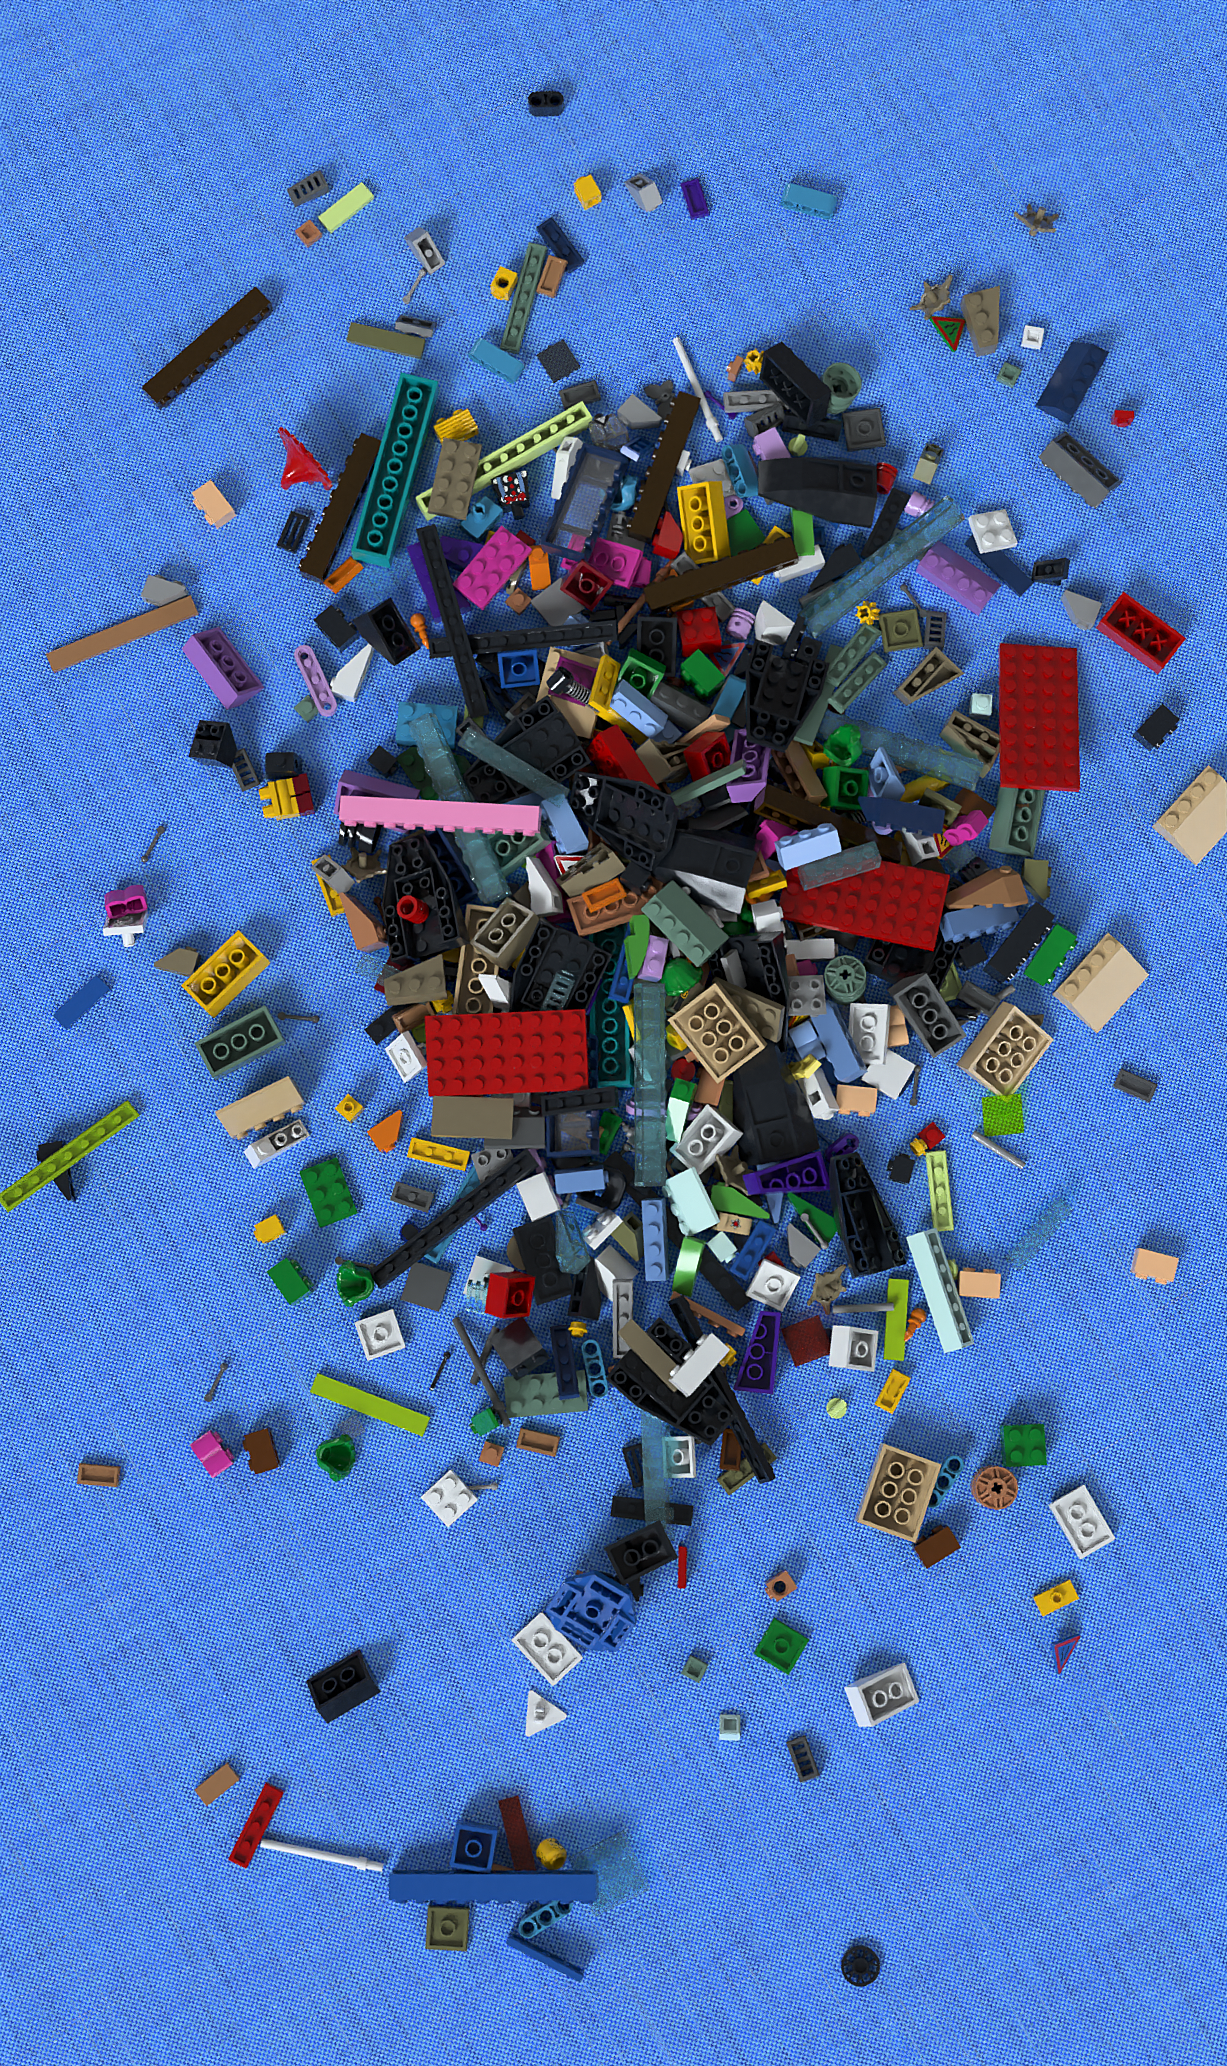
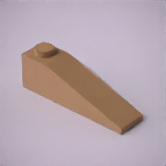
(993, 887)

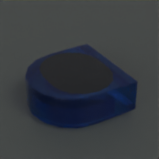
(408, 1231)

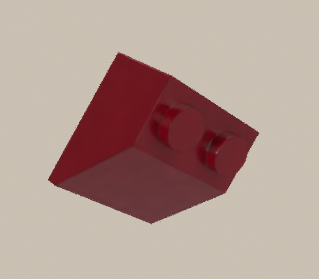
(585, 584)

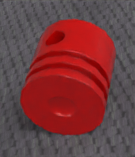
(885, 477)
(412, 909)
(683, 1070)

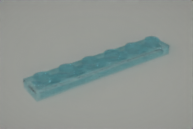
(513, 767)

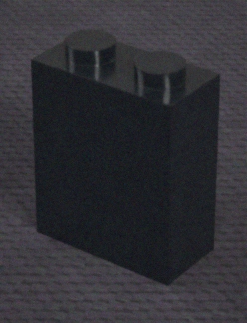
(519, 1348)

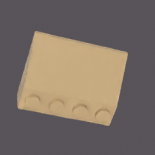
(580, 718)
(1197, 816)
(1101, 983)
(717, 1032)
(1005, 1050)
(260, 1108)
(897, 1492)

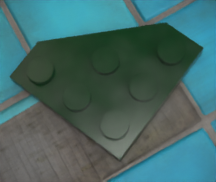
(414, 768)

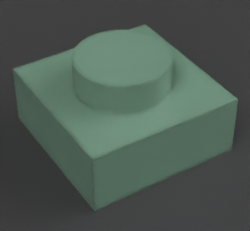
(306, 709)

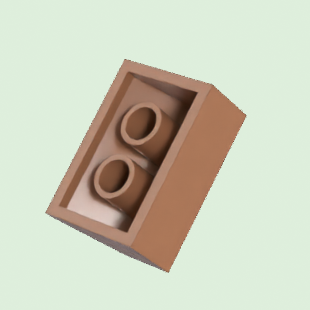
(708, 1090)

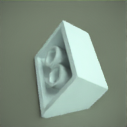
(690, 1202)

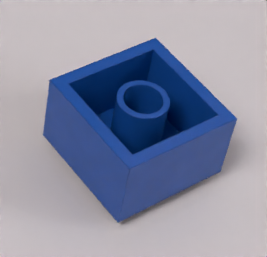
(473, 1846)

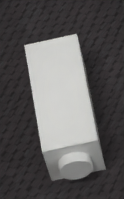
(805, 565)
(813, 949)
(819, 1095)

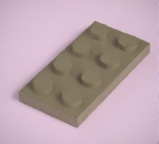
(454, 479)
(761, 1012)

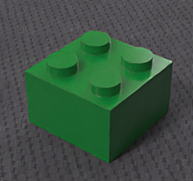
(641, 672)
(702, 676)
(844, 787)
(290, 1281)
(1023, 1445)

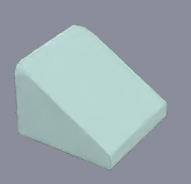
(729, 1727)

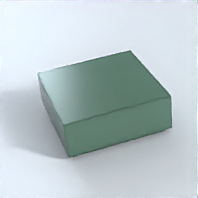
(1008, 375)
(694, 1668)

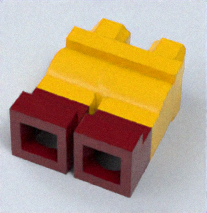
(289, 798)

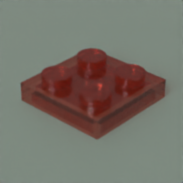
(807, 1340)

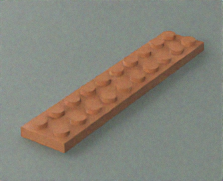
(623, 909)

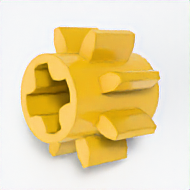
(754, 361)
(868, 609)
(444, 1005)
(729, 1357)

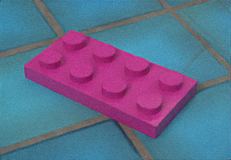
(613, 560)
(492, 567)

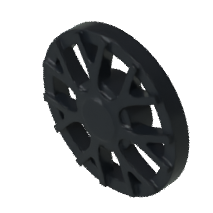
(860, 1965)

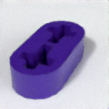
(840, 1147)

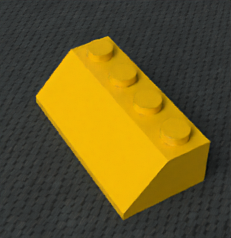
(704, 521)
(225, 974)

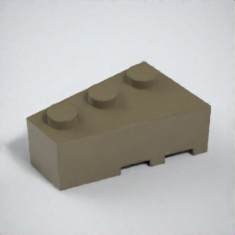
(982, 319)

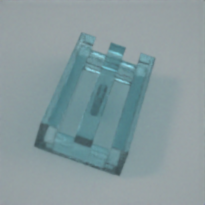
(478, 1287)

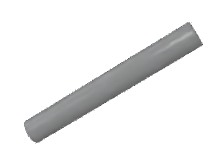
(998, 1150)
(863, 1308)

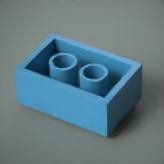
(408, 711)

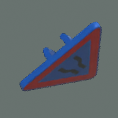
(728, 657)
(1062, 1651)

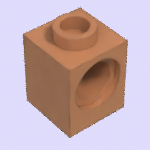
(789, 1585)

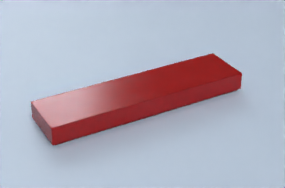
(256, 1825)

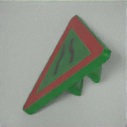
(949, 329)

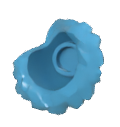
(626, 494)

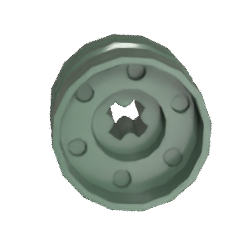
(844, 386)
(849, 990)

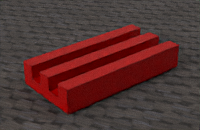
(682, 1566)

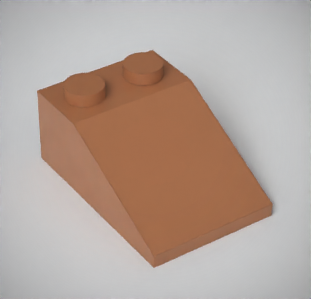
(366, 929)

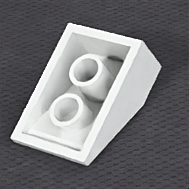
(704, 1138)
(881, 1695)

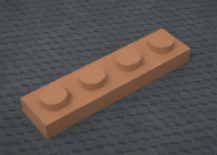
(714, 1319)

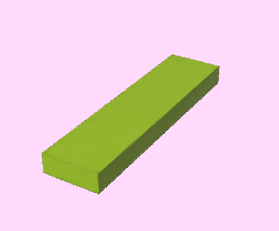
(896, 1320)

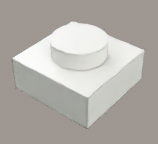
(1032, 337)
(684, 463)

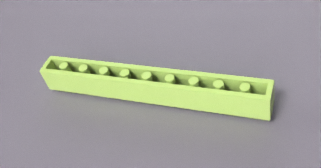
(523, 450)

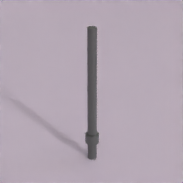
(498, 1406)

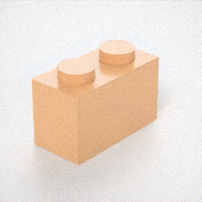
(213, 504)
(856, 1100)
(1154, 1265)
(978, 1284)

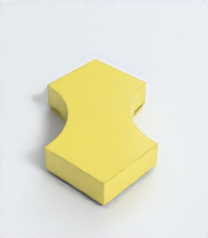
(805, 1067)

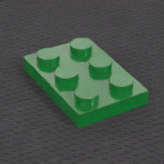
(328, 1192)

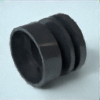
(366, 836)

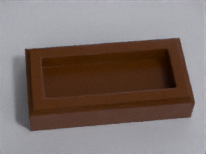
(730, 1452)

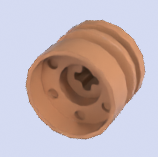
(983, 1481)

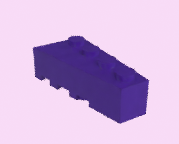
(460, 553)
(416, 557)
(794, 1175)
(761, 1357)

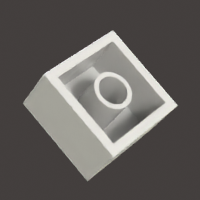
(853, 1348)

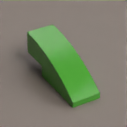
(636, 944)
(688, 1265)

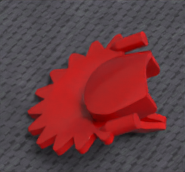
(300, 464)

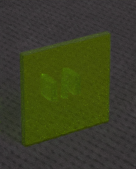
(1002, 1115)

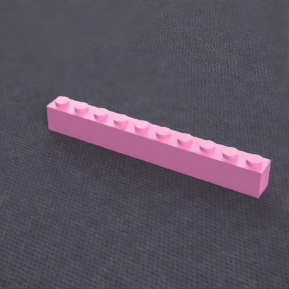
(440, 814)

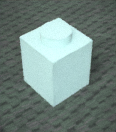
(980, 706)
(722, 1247)

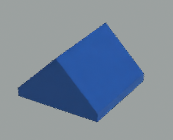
(518, 668)

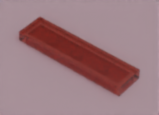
(516, 1833)

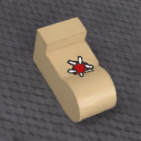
(733, 1223)

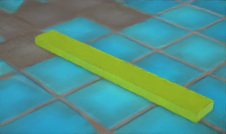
(67, 1156)

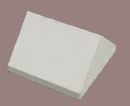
(772, 625)
(538, 1196)
(612, 1266)
(682, 1456)

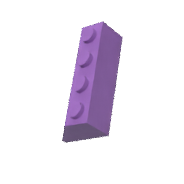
(957, 577)
(222, 667)
(757, 759)
(366, 786)

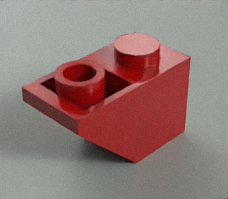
(668, 539)

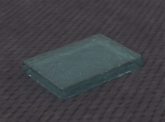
(378, 581)

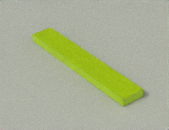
(370, 1404)

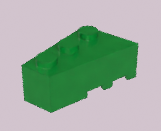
(1051, 954)

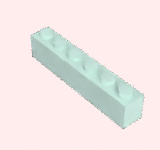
(940, 1290)

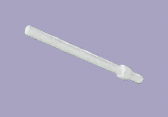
(711, 422)
(361, 1863)

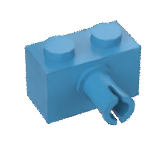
(481, 519)

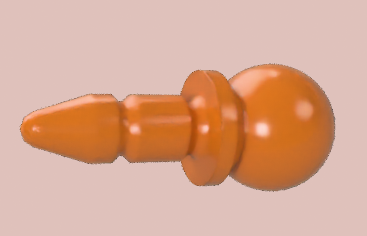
(418, 622)
(917, 1316)

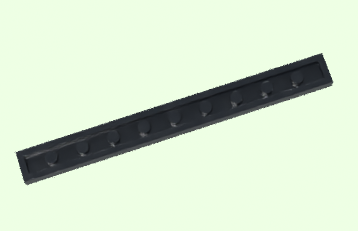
(452, 621)
(531, 638)
(454, 1218)
(709, 1267)
(743, 1432)

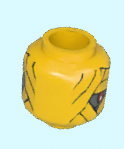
(551, 1854)

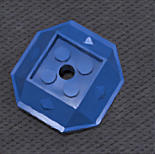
(593, 1611)

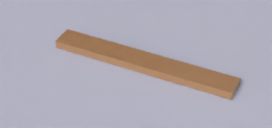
(122, 634)

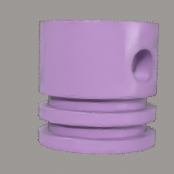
(918, 504)
(740, 624)

